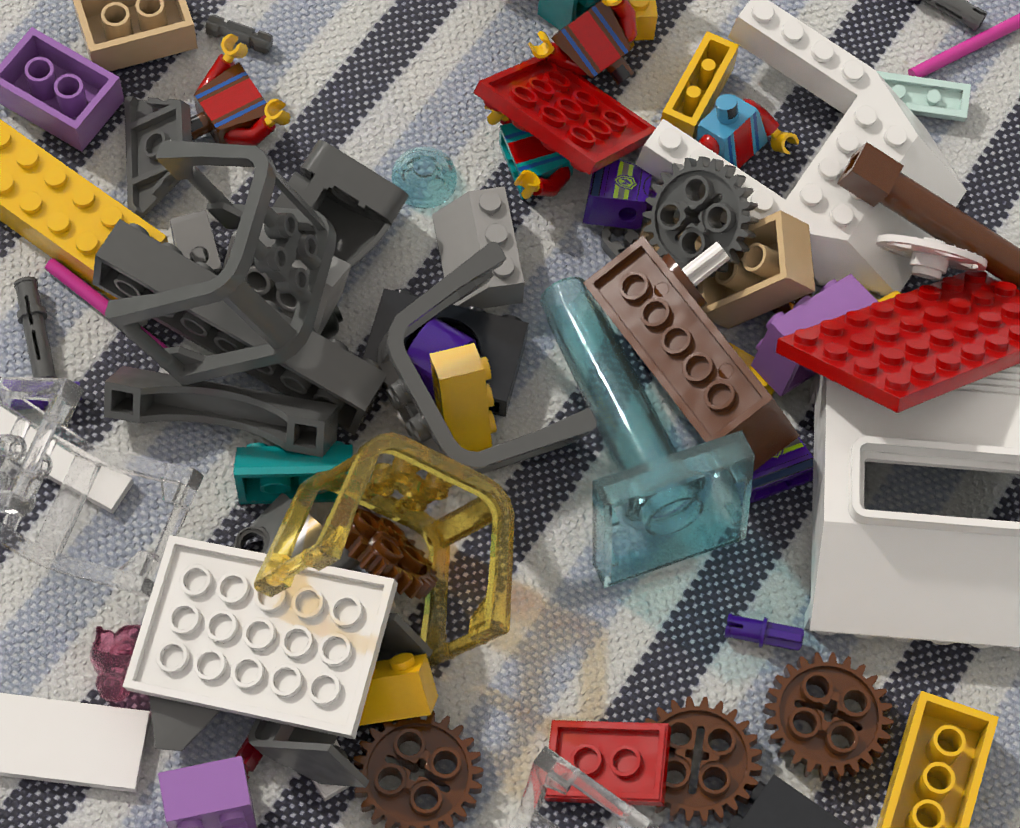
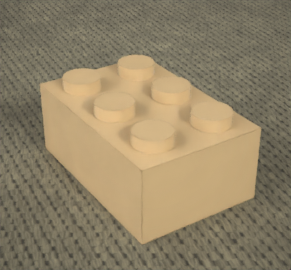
(134, 30)
(768, 275)

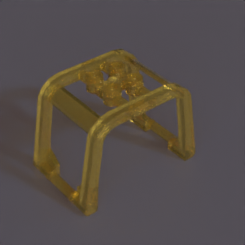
(353, 489)

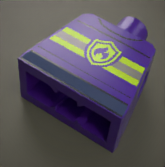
(618, 196)
(783, 471)

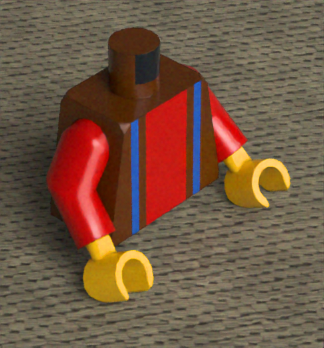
(593, 41)
(231, 104)

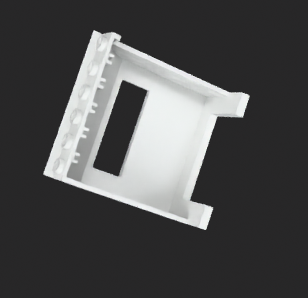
(912, 570)

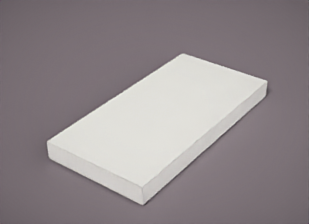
(72, 742)

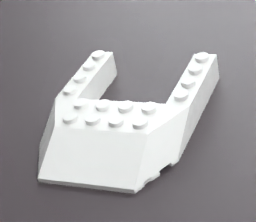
(839, 222)

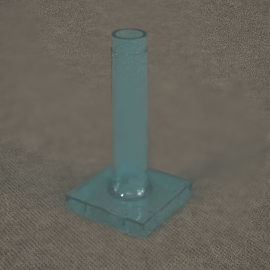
(660, 500)

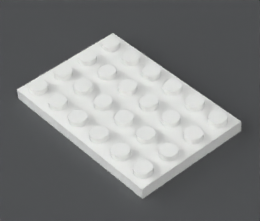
(273, 658)

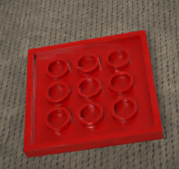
(565, 113)

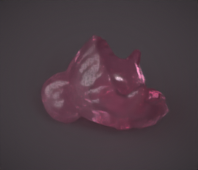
(111, 658)

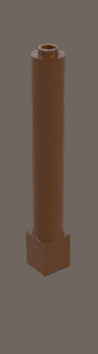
(879, 179)

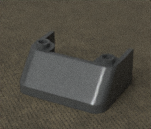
(313, 751)

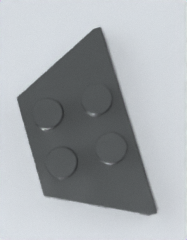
(146, 127)

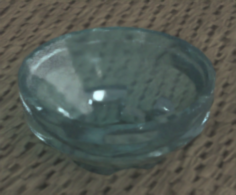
(429, 189)

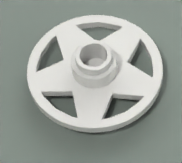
(931, 256)

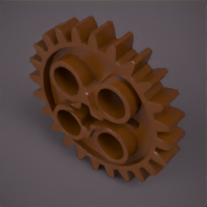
(389, 553)
(435, 744)
(816, 748)
(732, 766)

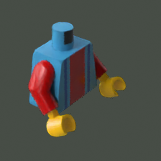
(741, 129)

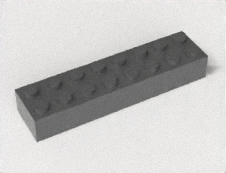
(321, 371)

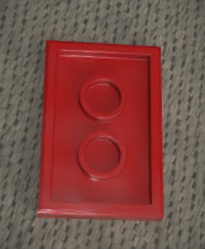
(618, 755)

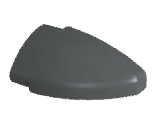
(349, 196)

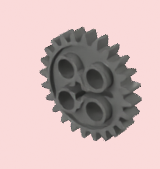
(682, 193)

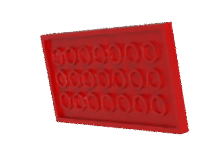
(916, 341)

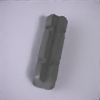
(260, 41)

